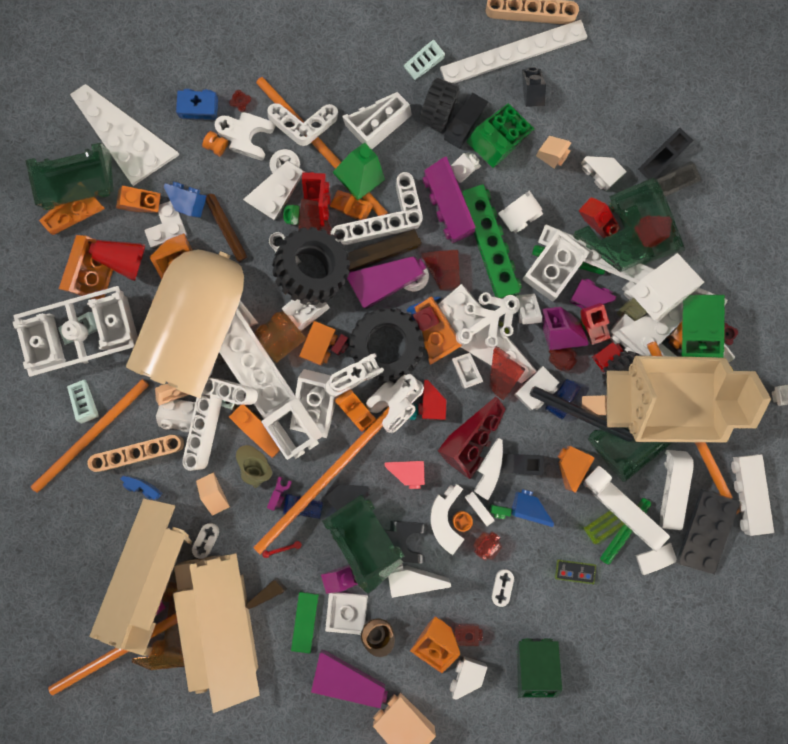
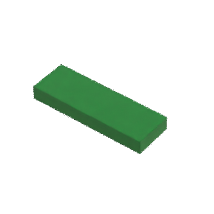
(304, 622)

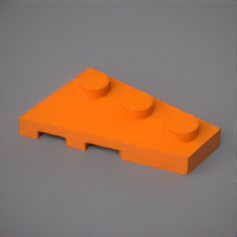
(69, 214)
(441, 338)

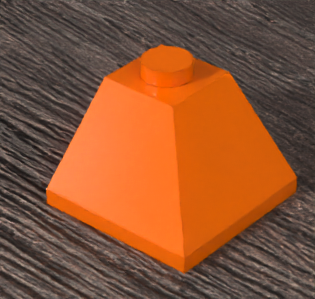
(168, 252)
(573, 466)
(437, 645)

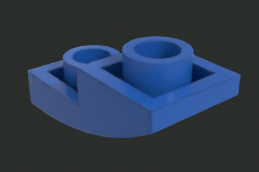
(135, 484)

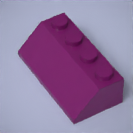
(449, 201)

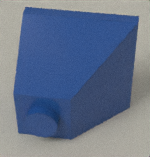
(530, 508)

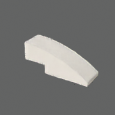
(490, 469)

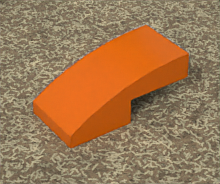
(350, 206)

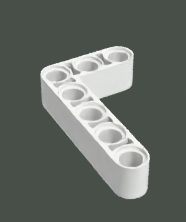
(384, 220)
(209, 417)
(625, 509)

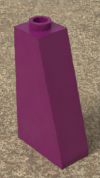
(381, 281)
(345, 682)

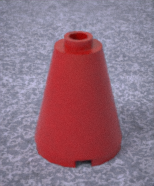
(119, 256)

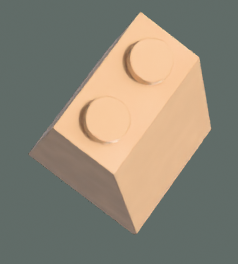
(403, 723)

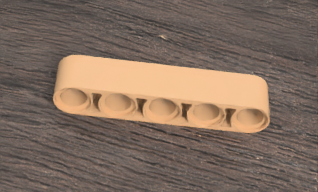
(522, 13)
(127, 456)

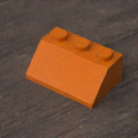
(82, 272)

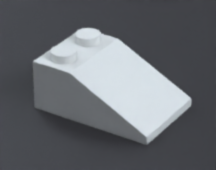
(556, 265)
(666, 287)
(315, 400)
(410, 580)

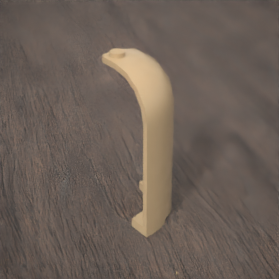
(188, 320)

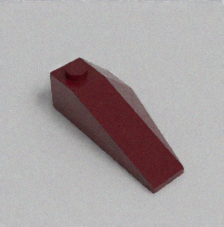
(466, 443)

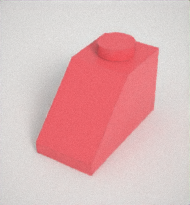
(409, 472)

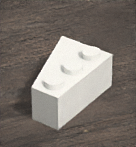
(379, 120)

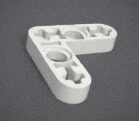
(304, 128)

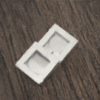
(653, 561)

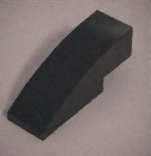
(665, 154)

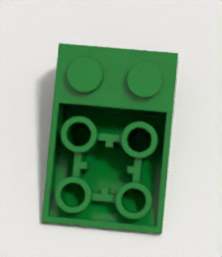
(499, 135)
(703, 326)

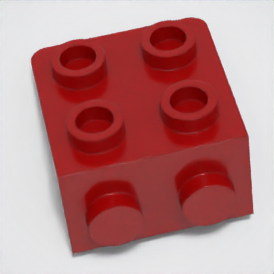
(317, 189)

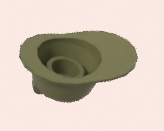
(253, 465)

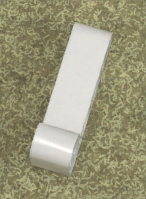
(676, 490)

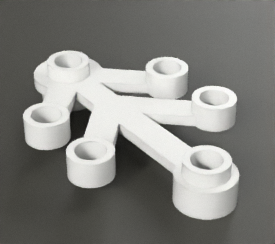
(491, 318)

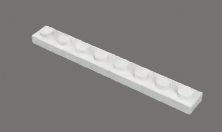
(514, 52)

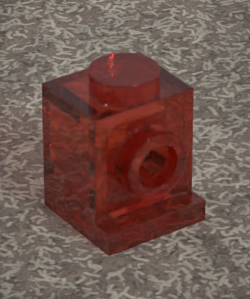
(462, 629)

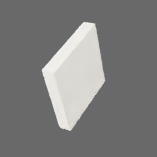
(346, 612)

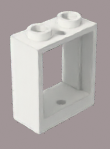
(280, 436)

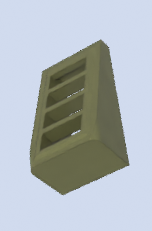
(632, 309)

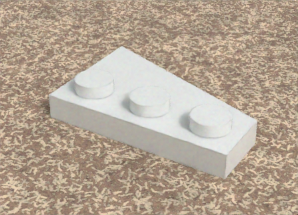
(275, 190)
(648, 330)

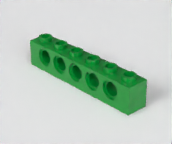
(479, 195)

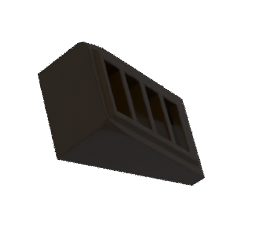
(272, 590)

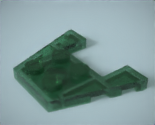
(622, 248)

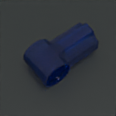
(567, 392)
(312, 510)

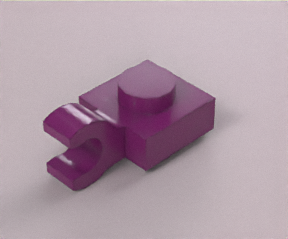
(276, 499)

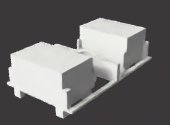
(42, 342)

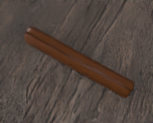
(225, 227)

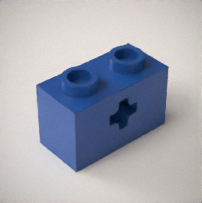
(189, 98)

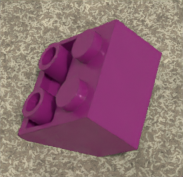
(562, 329)

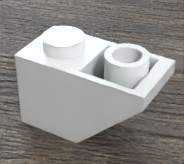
(604, 170)
(469, 677)

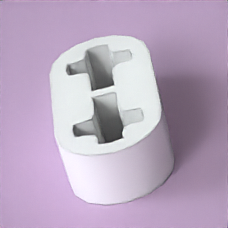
(479, 509)
(209, 543)
(498, 586)

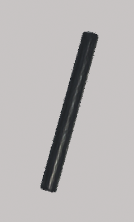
(579, 413)

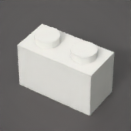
(541, 379)

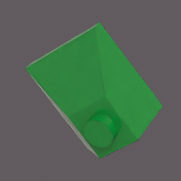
(360, 171)

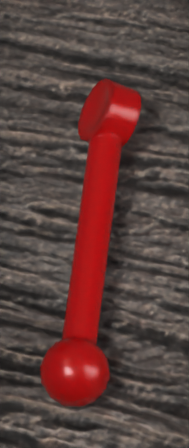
(266, 554)

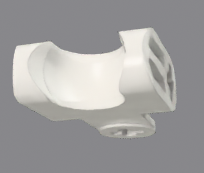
(241, 132)
(345, 379)
(398, 398)

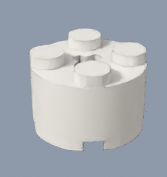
(520, 211)

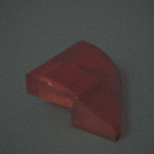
(310, 216)
(444, 268)
(504, 373)

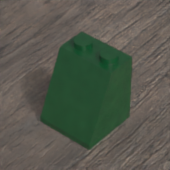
(538, 668)

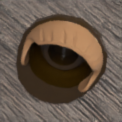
(378, 637)

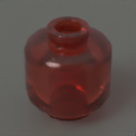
(563, 358)
(487, 545)

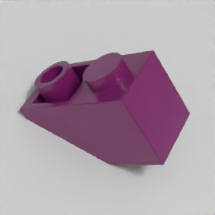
(588, 294)
(338, 579)

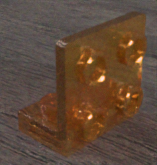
(279, 336)

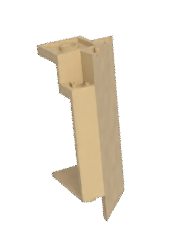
(684, 399)
(140, 580)
(216, 630)

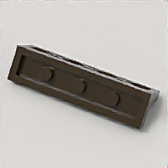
(384, 250)

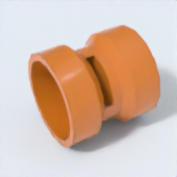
(215, 143)
(462, 524)

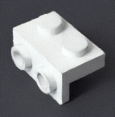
(303, 314)
(175, 415)

